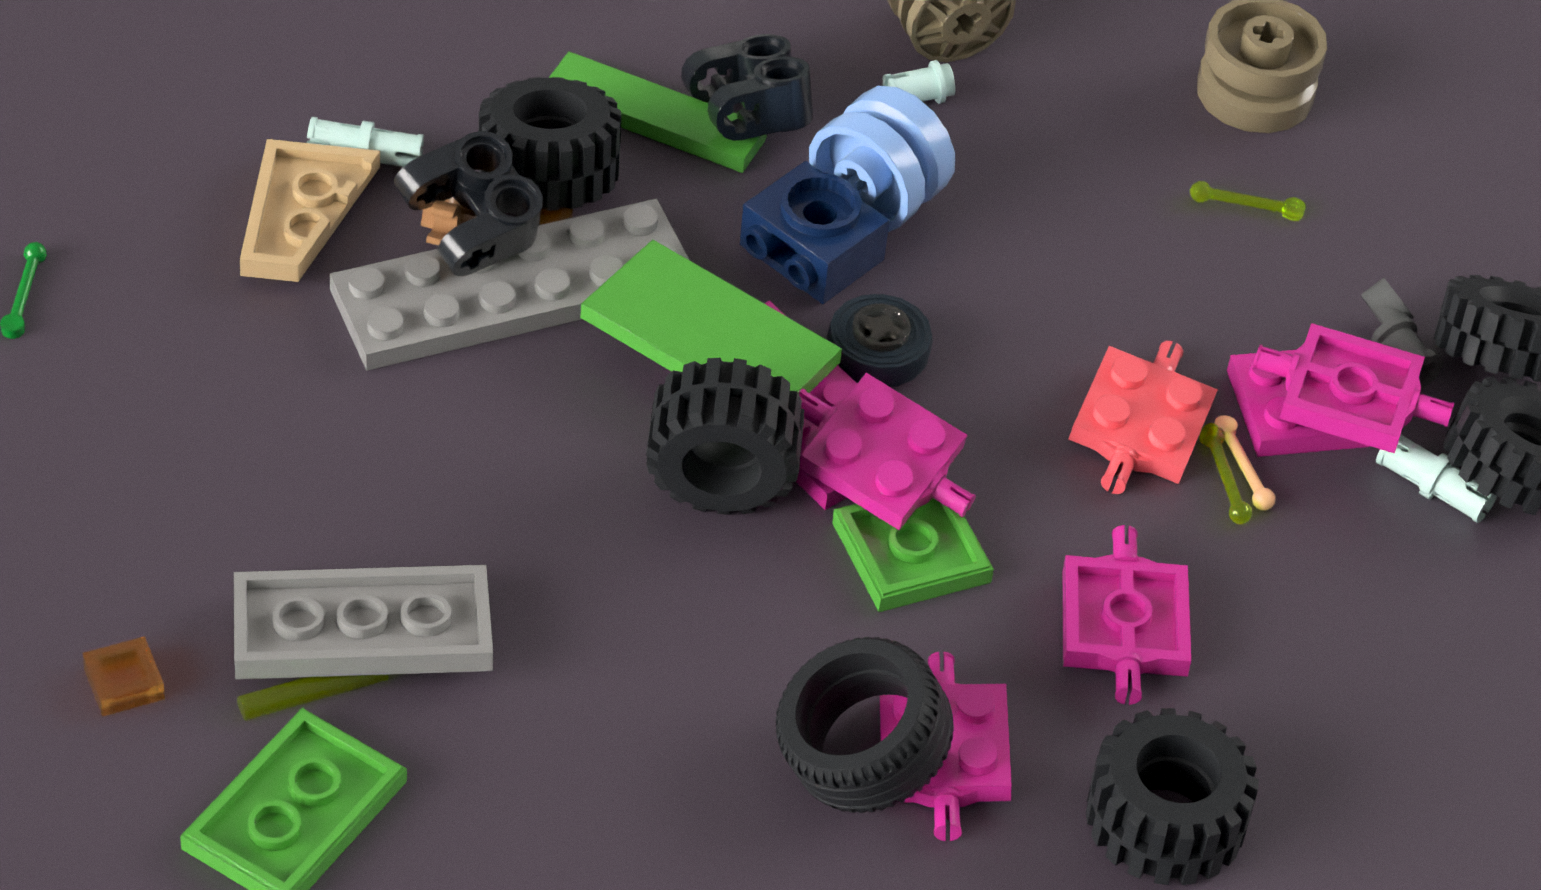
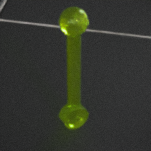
(1292, 208)
(1213, 437)

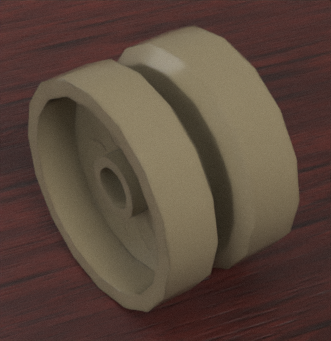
(1261, 65)

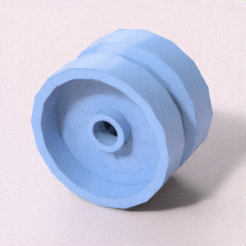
(888, 151)

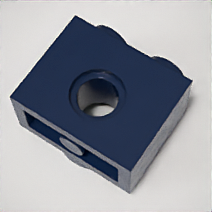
(814, 231)

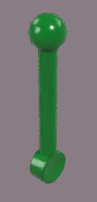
(13, 324)

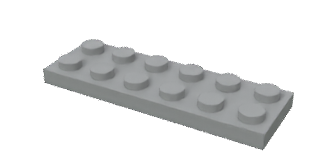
(422, 309)

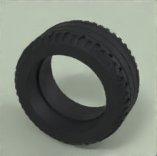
(896, 764)

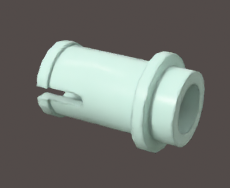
(925, 83)

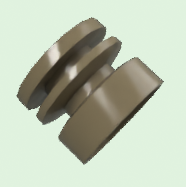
(952, 27)

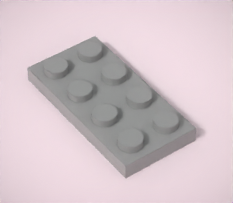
(362, 622)

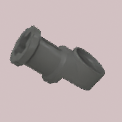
(1399, 329)

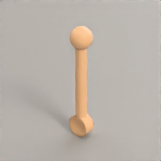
(1263, 497)

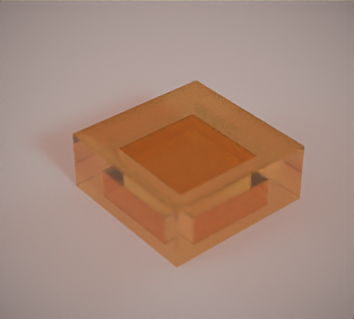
(123, 676)

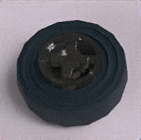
(881, 338)

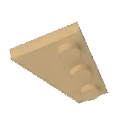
(300, 203)

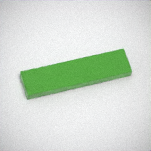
(662, 113)

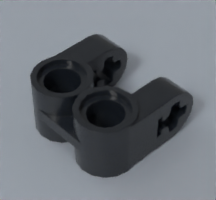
(759, 77)
(452, 173)

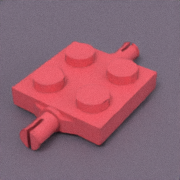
(1142, 415)

